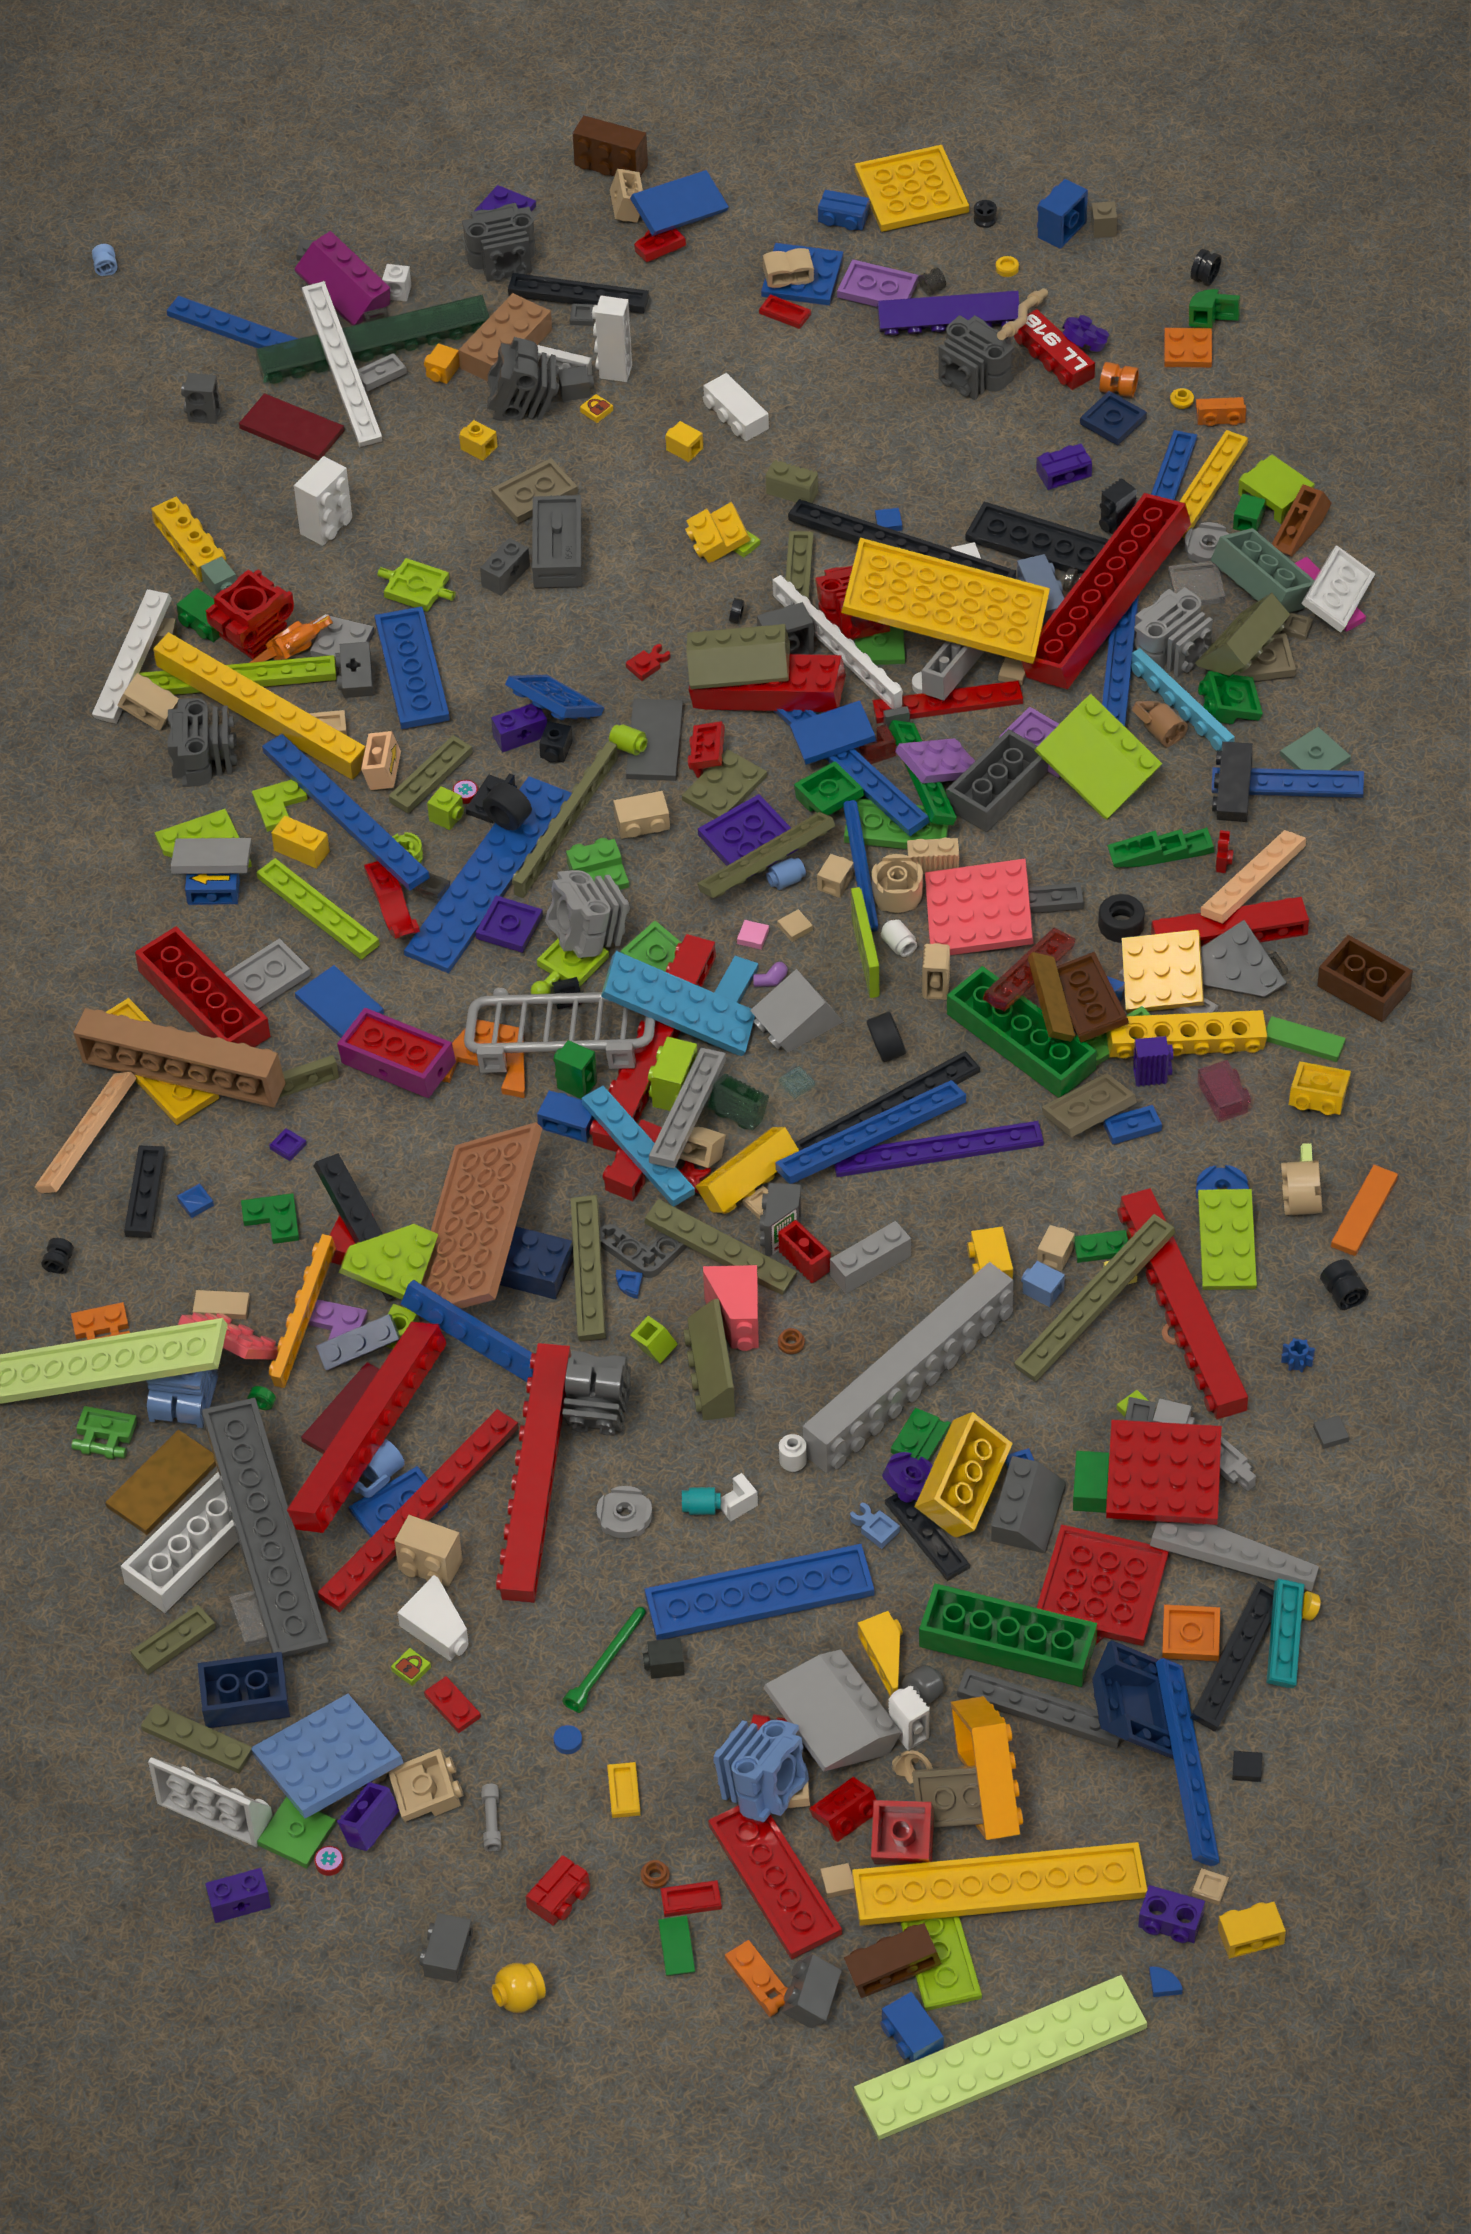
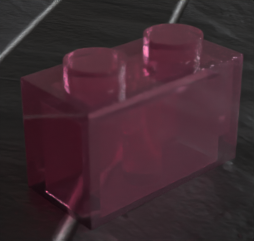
(1223, 1090)

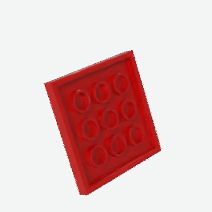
(1164, 1472)
(1104, 1582)

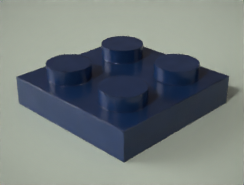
(1113, 418)

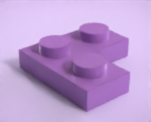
(337, 1317)

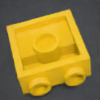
(717, 532)
(1319, 1088)

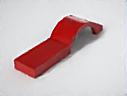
(390, 900)

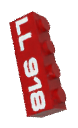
(1055, 351)

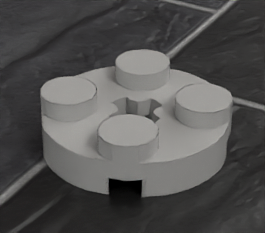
(1197, 538)
(624, 1526)

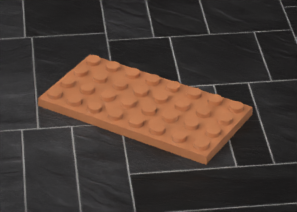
(479, 1215)

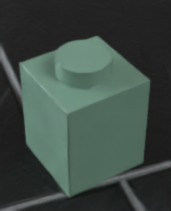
(217, 575)

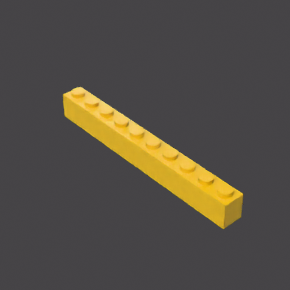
(259, 705)

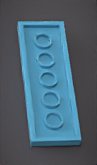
(678, 1003)

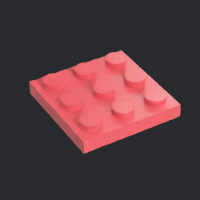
(239, 1338)

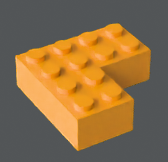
(983, 1742)

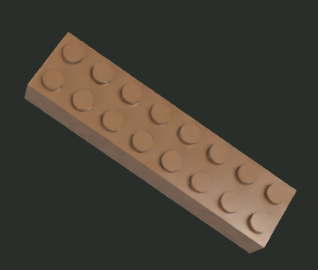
(179, 1057)

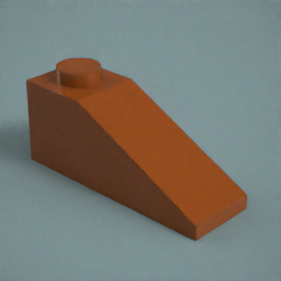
(1301, 520)

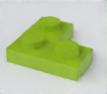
(273, 800)

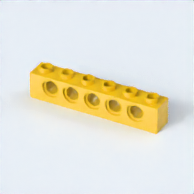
(1197, 1026)

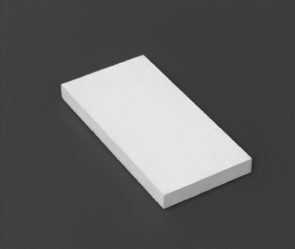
(1338, 588)

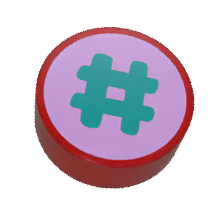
(467, 789)
(329, 1860)

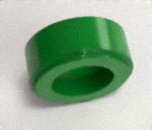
(264, 1397)

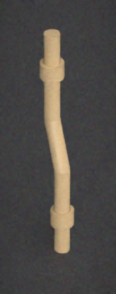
(1011, 327)

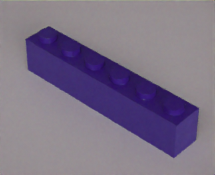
(940, 311)

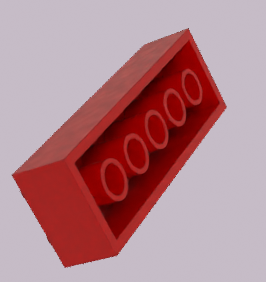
(813, 685)
(200, 990)

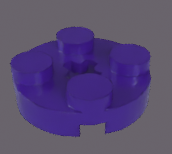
(1082, 332)
(900, 1472)

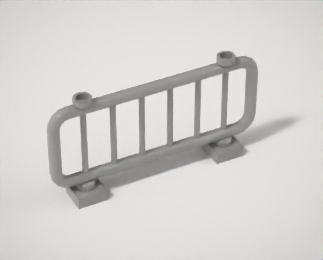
(492, 1055)

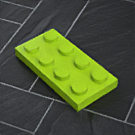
(1227, 1239)

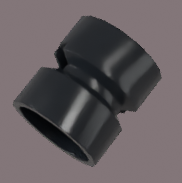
(1344, 1284)

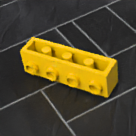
(185, 535)
(746, 1170)

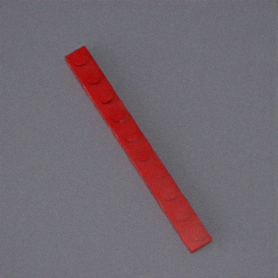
(422, 1504)

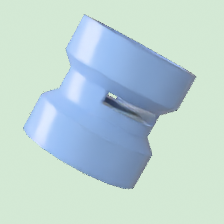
(104, 259)

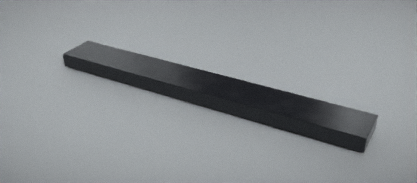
(955, 1069)

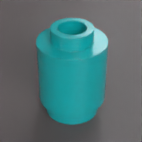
(701, 1501)

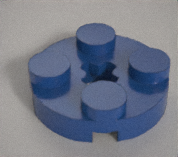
(1221, 1177)

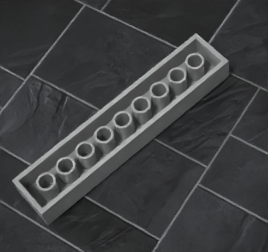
(908, 1368)

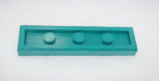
(1285, 1633)

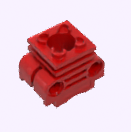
(831, 596)
(250, 612)

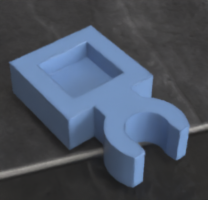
(877, 1527)

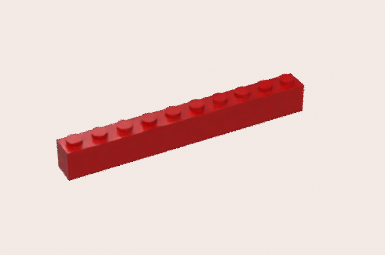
(631, 1089)
(1187, 1313)
(366, 1427)
(535, 1474)

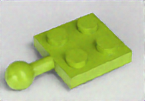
(565, 965)

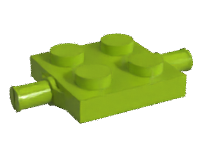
(416, 584)

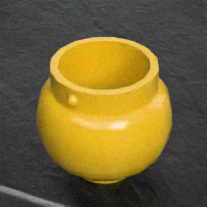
(518, 1987)

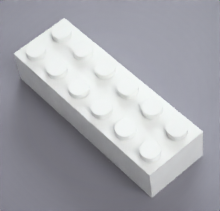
(182, 1548)

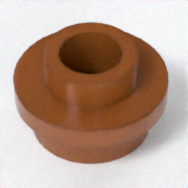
(791, 1335)
(652, 1867)

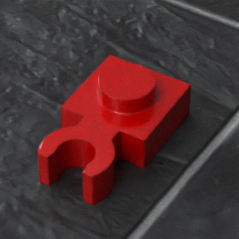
(646, 664)
(1224, 854)

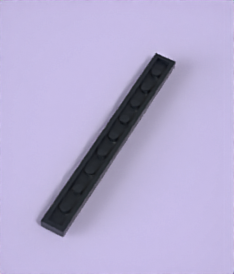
(855, 528)

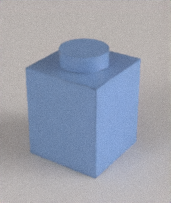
(1043, 1283)

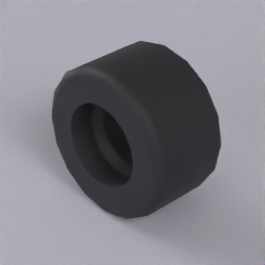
(507, 806)
(1121, 905)
(886, 1036)

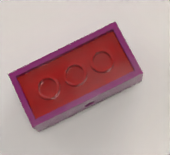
(396, 1052)

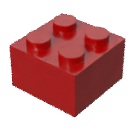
(902, 1832)

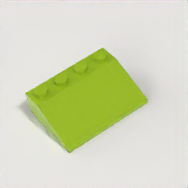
(1098, 756)

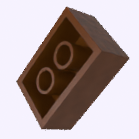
(609, 147)
(1364, 978)

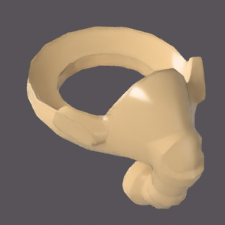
(903, 1764)

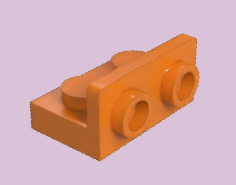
(1220, 411)

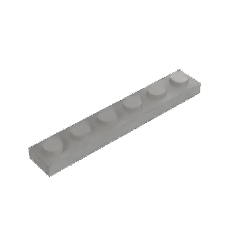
(687, 1108)

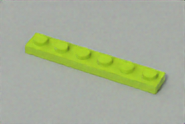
(318, 908)

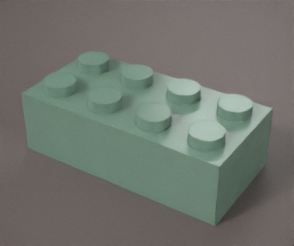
(1261, 568)

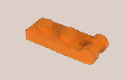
(757, 1976)

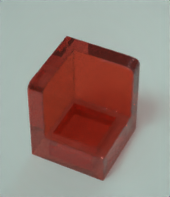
(880, 749)

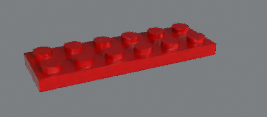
(776, 1881)

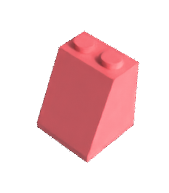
(738, 1302)

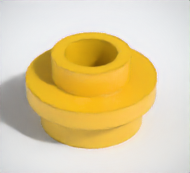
(1182, 398)

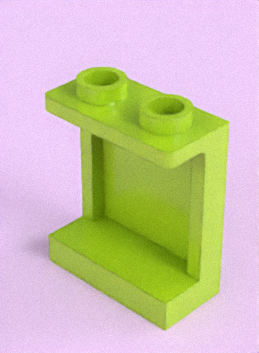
(1275, 483)

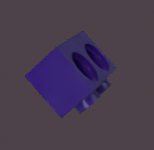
(1174, 1908)

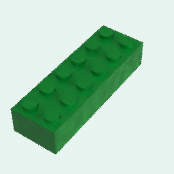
(1021, 1035)
(1008, 1635)

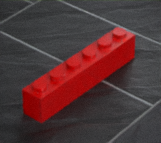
(1266, 920)

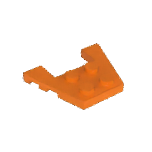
(515, 1078)

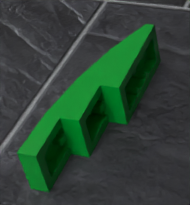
(1154, 849)

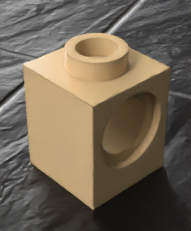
(835, 875)
(1056, 1247)

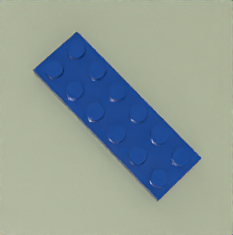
(412, 667)

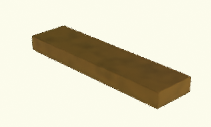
(1051, 996)

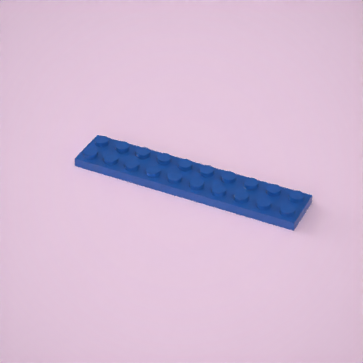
(485, 875)

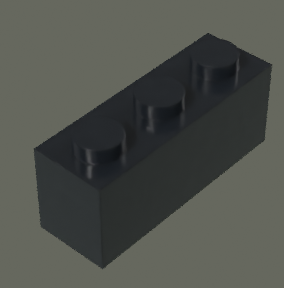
(1233, 781)

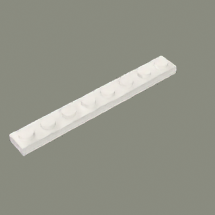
(342, 364)
(836, 642)

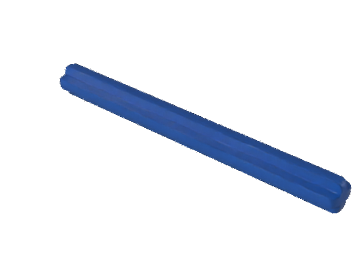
(860, 860)

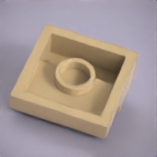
(426, 1785)

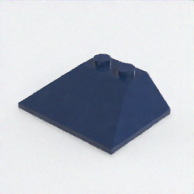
(1131, 1698)

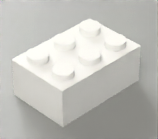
(323, 501)

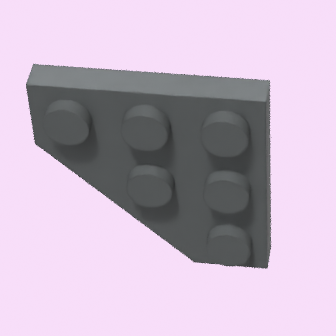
(1239, 964)

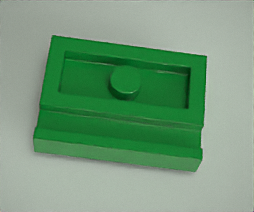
(921, 1435)

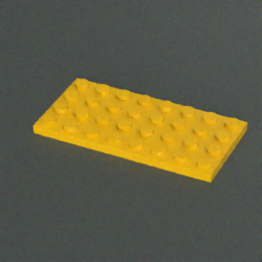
(946, 600)

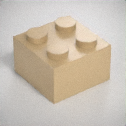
(428, 1550)

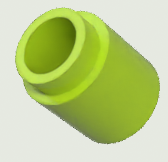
(628, 739)

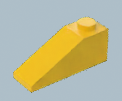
(881, 1642)

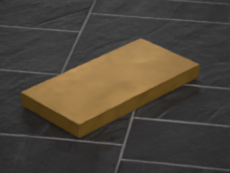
(162, 1482)

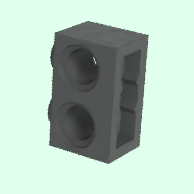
(201, 398)

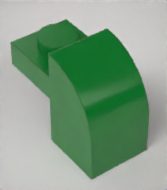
(1211, 305)

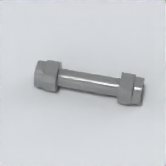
(492, 1836)

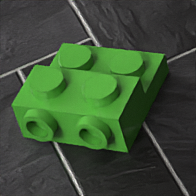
(599, 860)

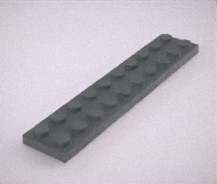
(264, 1528)

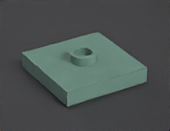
(1315, 752)

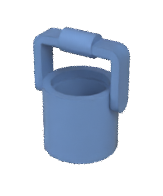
(380, 1469)

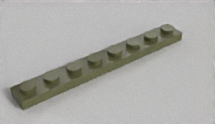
(568, 814)
(1094, 1298)

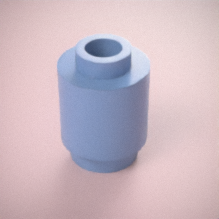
(786, 873)

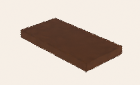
(1090, 998)

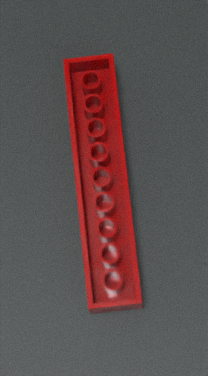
(1107, 589)

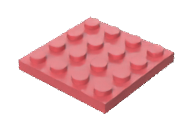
(980, 907)

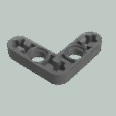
(643, 1253)

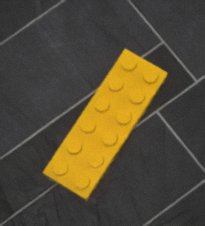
(173, 1099)

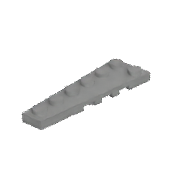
(1232, 1551)

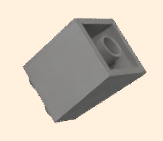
(794, 1013)

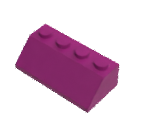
(347, 278)

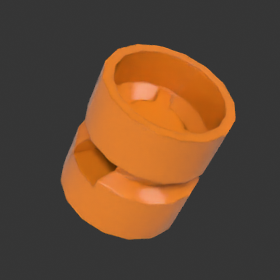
(1127, 380)

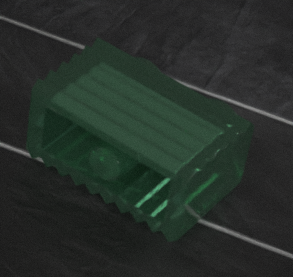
(738, 1102)

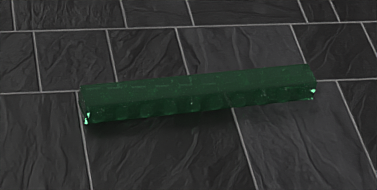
(375, 338)

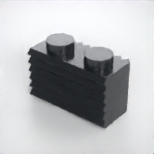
(1116, 504)

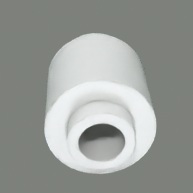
(899, 938)
(792, 1452)

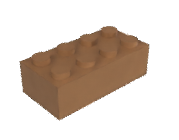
(512, 319)

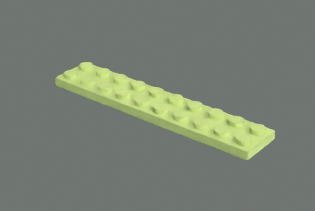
(112, 1360)
(1000, 2057)

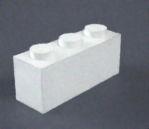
(735, 407)

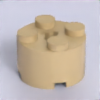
(897, 883)
(1301, 1187)

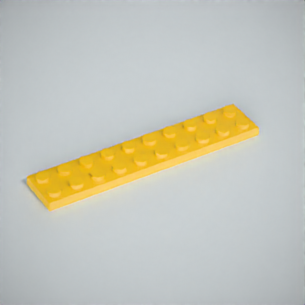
(999, 1883)

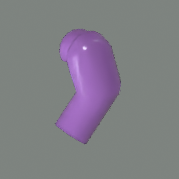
(772, 977)

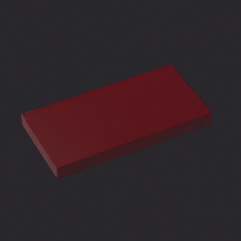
(291, 427)
(330, 1421)

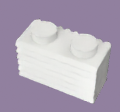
(910, 1716)

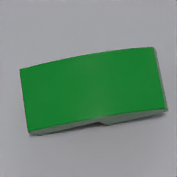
(676, 1946)

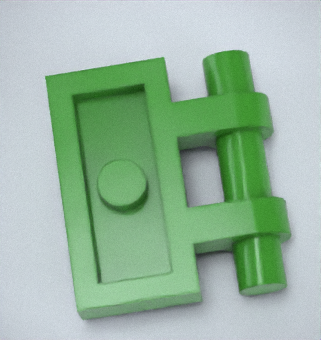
(107, 1425)

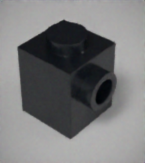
(555, 742)

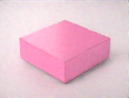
(753, 934)

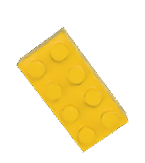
(963, 1475)

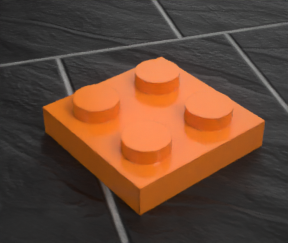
(1188, 347)
(1191, 1632)

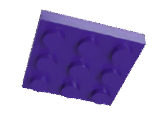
(743, 830)

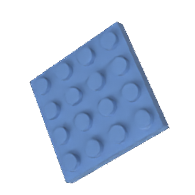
(326, 1755)

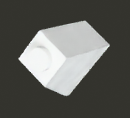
(435, 1620)

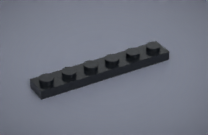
(574, 291)
(348, 1201)
(1235, 1658)

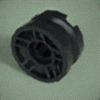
(1206, 266)

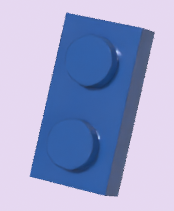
(1132, 1124)

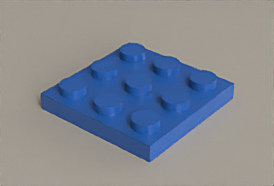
(820, 291)
(554, 696)

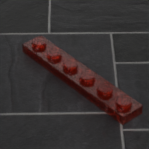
(1019, 976)

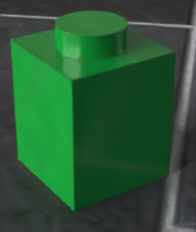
(1249, 513)

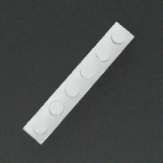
(132, 654)

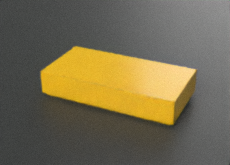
(623, 1790)

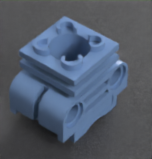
(181, 1397)
(761, 1767)

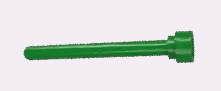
(577, 1698)

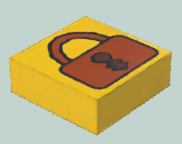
(596, 408)

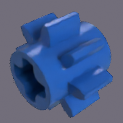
(1297, 1355)

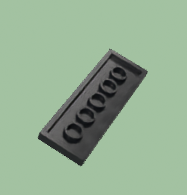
(1031, 536)

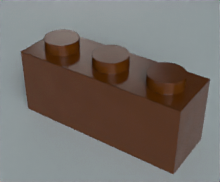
(892, 1960)

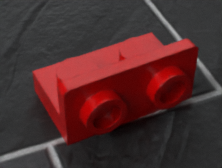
(706, 746)
(845, 1808)

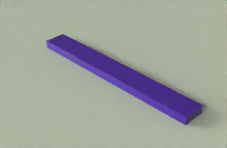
(942, 1148)

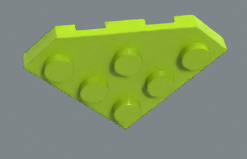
(209, 826)
(391, 1259)

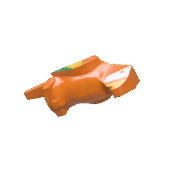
(293, 639)

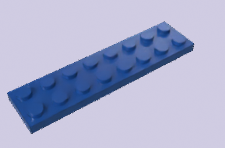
(759, 1592)

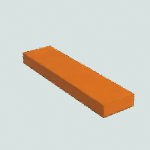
(1364, 1210)

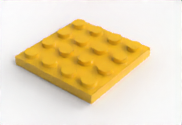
(911, 188)

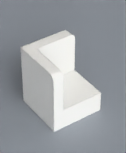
(740, 1500)

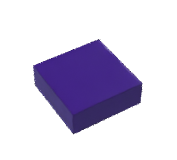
(287, 1144)

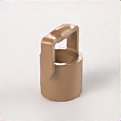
(1161, 721)

